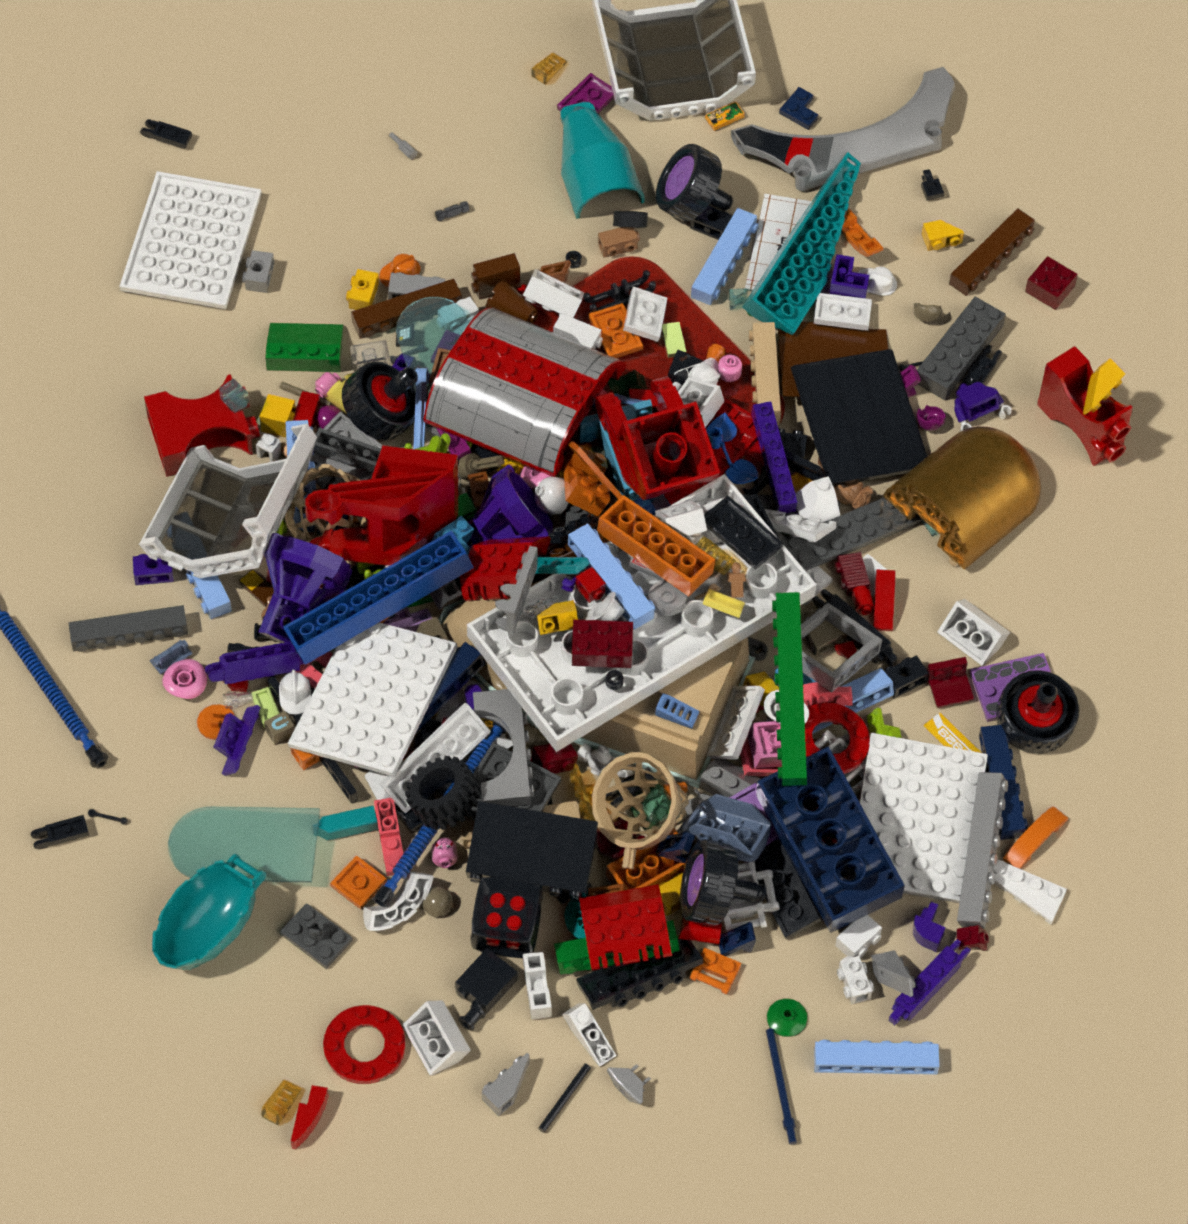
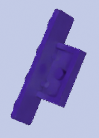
(234, 738)

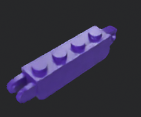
(255, 663)
(929, 983)

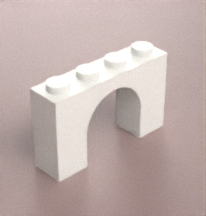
(578, 331)

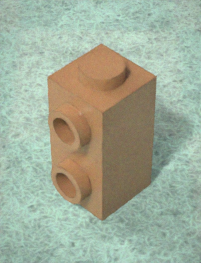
(618, 241)

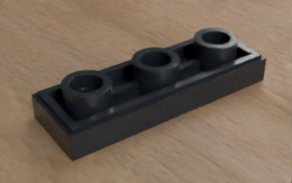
(560, 534)

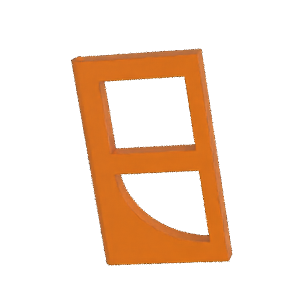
(594, 469)

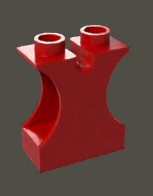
(1064, 398)
(190, 423)

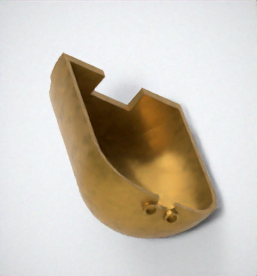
(970, 491)

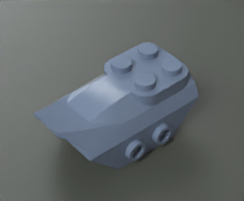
(730, 823)

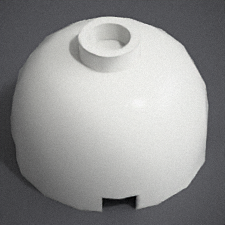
(551, 495)

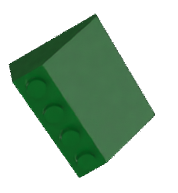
(304, 347)

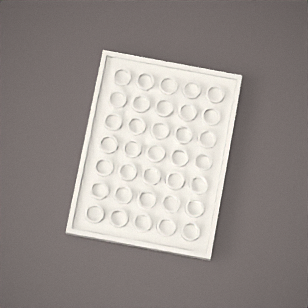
(190, 240)
(373, 697)
(922, 810)

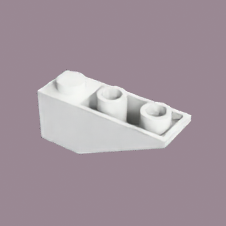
(589, 1033)

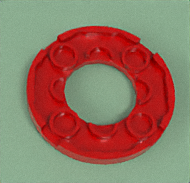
(851, 722)
(373, 1070)

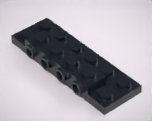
(796, 906)
(635, 980)

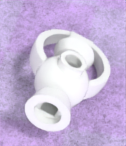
(599, 759)

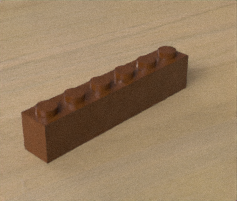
(992, 252)
(385, 314)

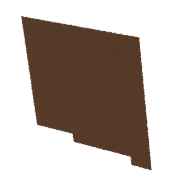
(823, 342)

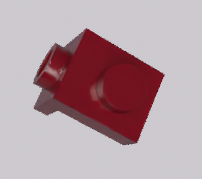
(972, 937)

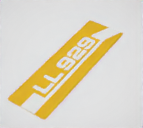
(948, 734)

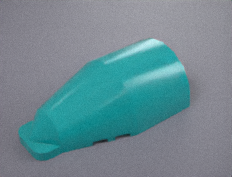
(593, 157)

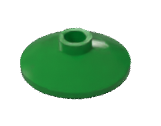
(784, 1025)

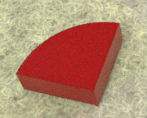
(846, 649)

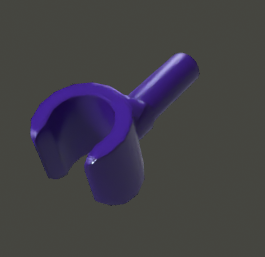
(568, 584)

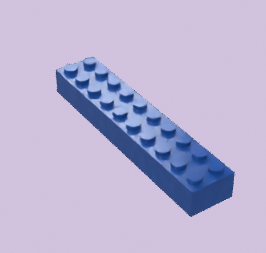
(378, 597)

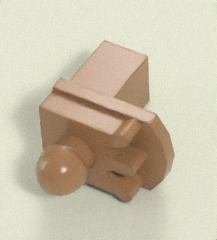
(736, 579)

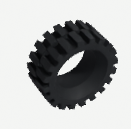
(452, 805)

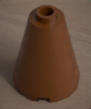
(510, 301)

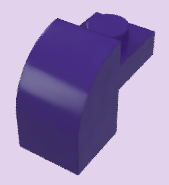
(926, 931)

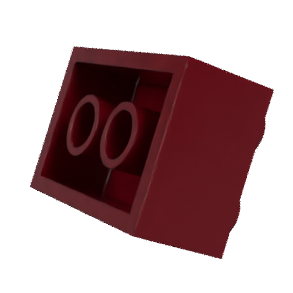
(602, 643)

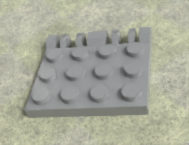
(343, 425)

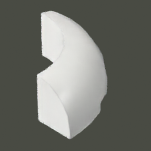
(402, 905)

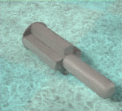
(404, 146)

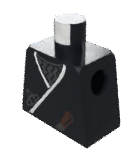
(681, 368)

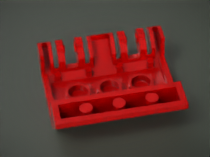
(496, 565)
(625, 924)

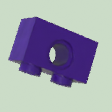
(145, 575)

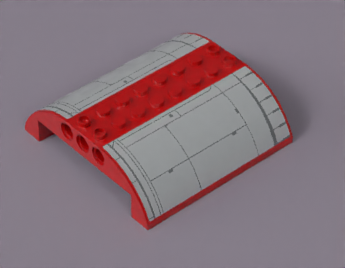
(517, 389)

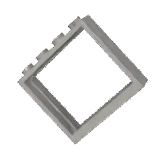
(870, 642)

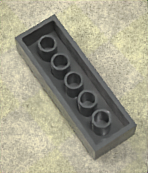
(960, 347)

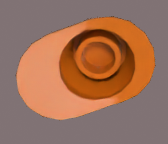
(401, 263)

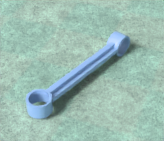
(420, 405)

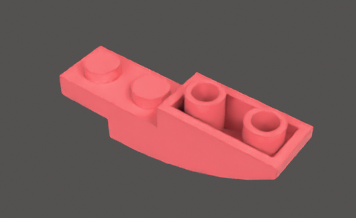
(816, 693)
(388, 833)

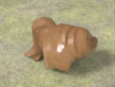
(854, 494)

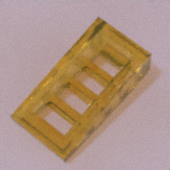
(545, 77)
(717, 551)
(274, 1113)

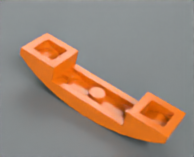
(858, 237)
(1034, 837)

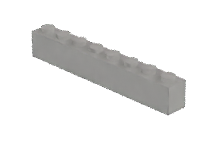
(981, 850)

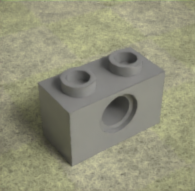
(264, 264)

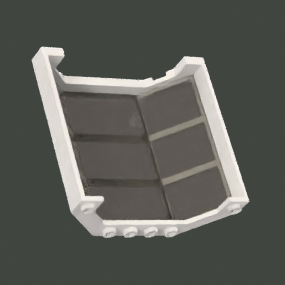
(675, 57)
(224, 515)

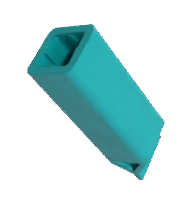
(348, 823)

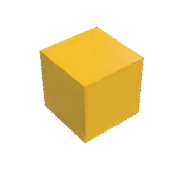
(275, 414)

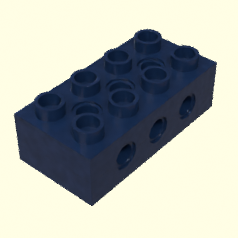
(821, 865)

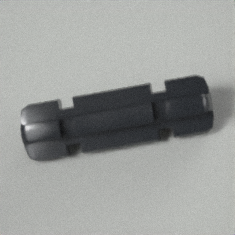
(452, 211)

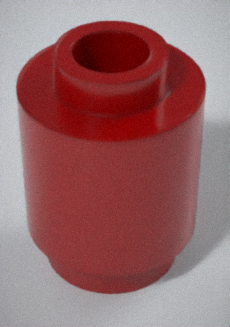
(862, 600)

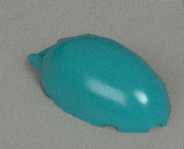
(206, 914)

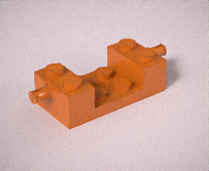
(582, 485)

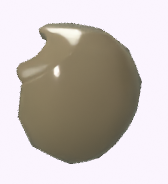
(927, 312)
(438, 902)

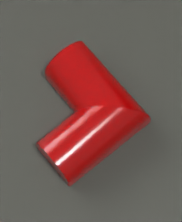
(700, 932)

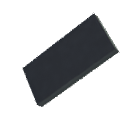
(742, 532)

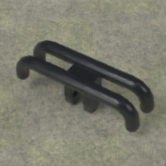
(619, 294)

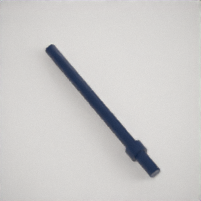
(788, 1122)

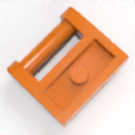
(719, 966)

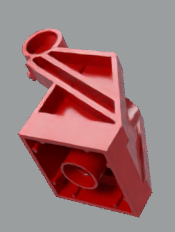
(670, 431)
(403, 504)

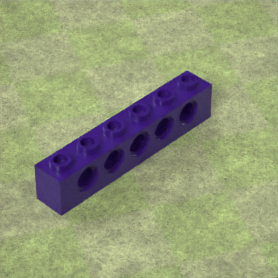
(774, 457)

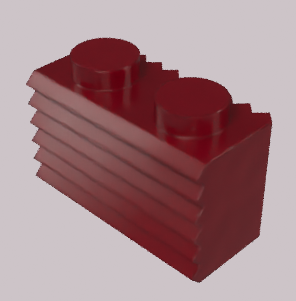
(852, 572)

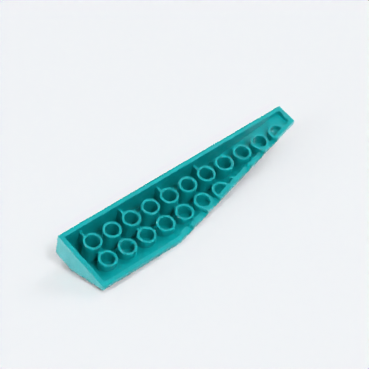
(805, 257)

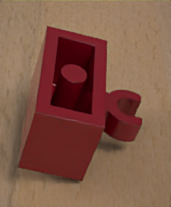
(554, 761)

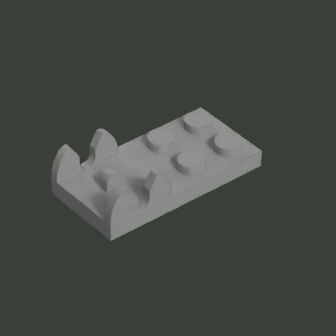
(517, 592)

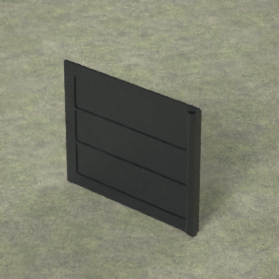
(859, 417)

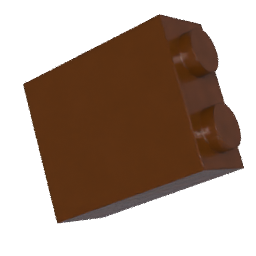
(491, 272)

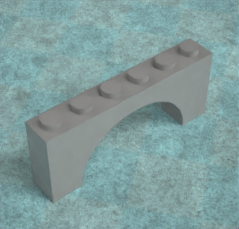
(512, 784)

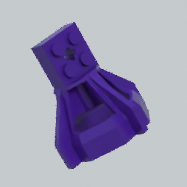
(509, 510)
(296, 575)

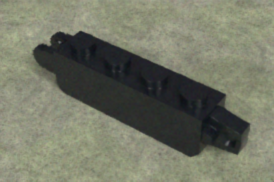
(886, 652)

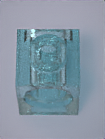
(234, 395)

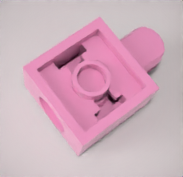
(762, 740)

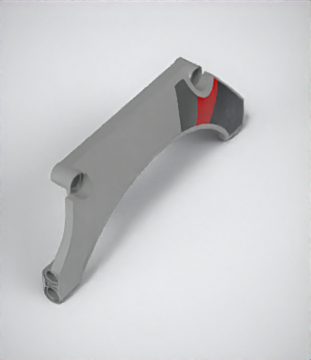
(898, 137)

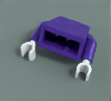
(977, 401)

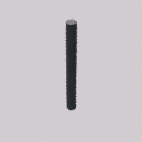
(564, 1098)

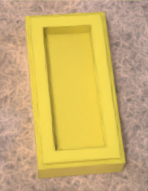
(723, 603)

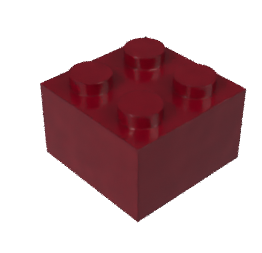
(1051, 282)

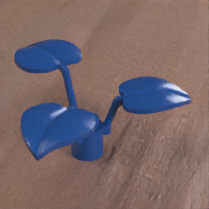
(722, 431)

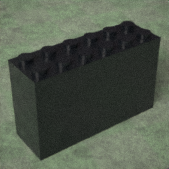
(533, 849)

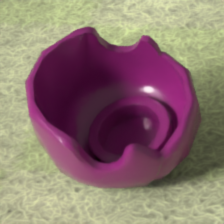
(325, 415)
(931, 418)

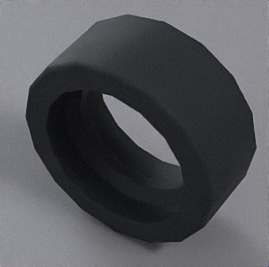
(630, 219)

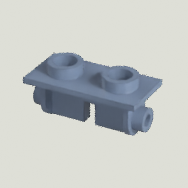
(173, 654)

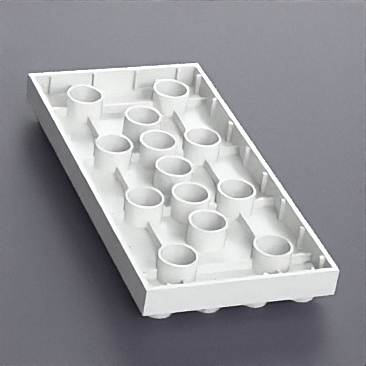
(575, 699)

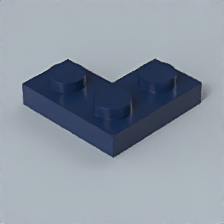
(796, 109)

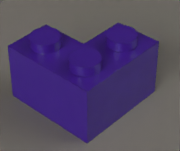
(847, 282)

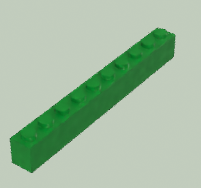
(790, 689)

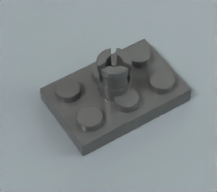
(316, 936)

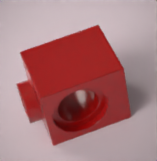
(590, 585)

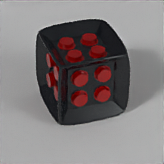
(506, 916)

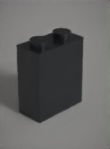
(486, 980)

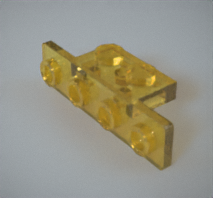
(584, 793)

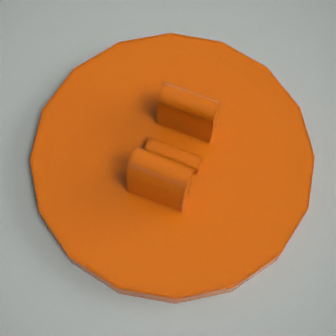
(211, 720)

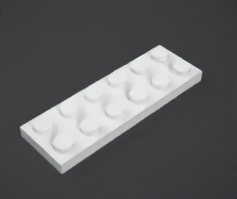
(453, 738)

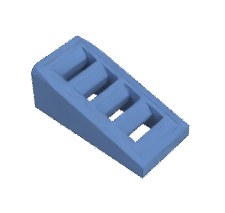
(674, 703)

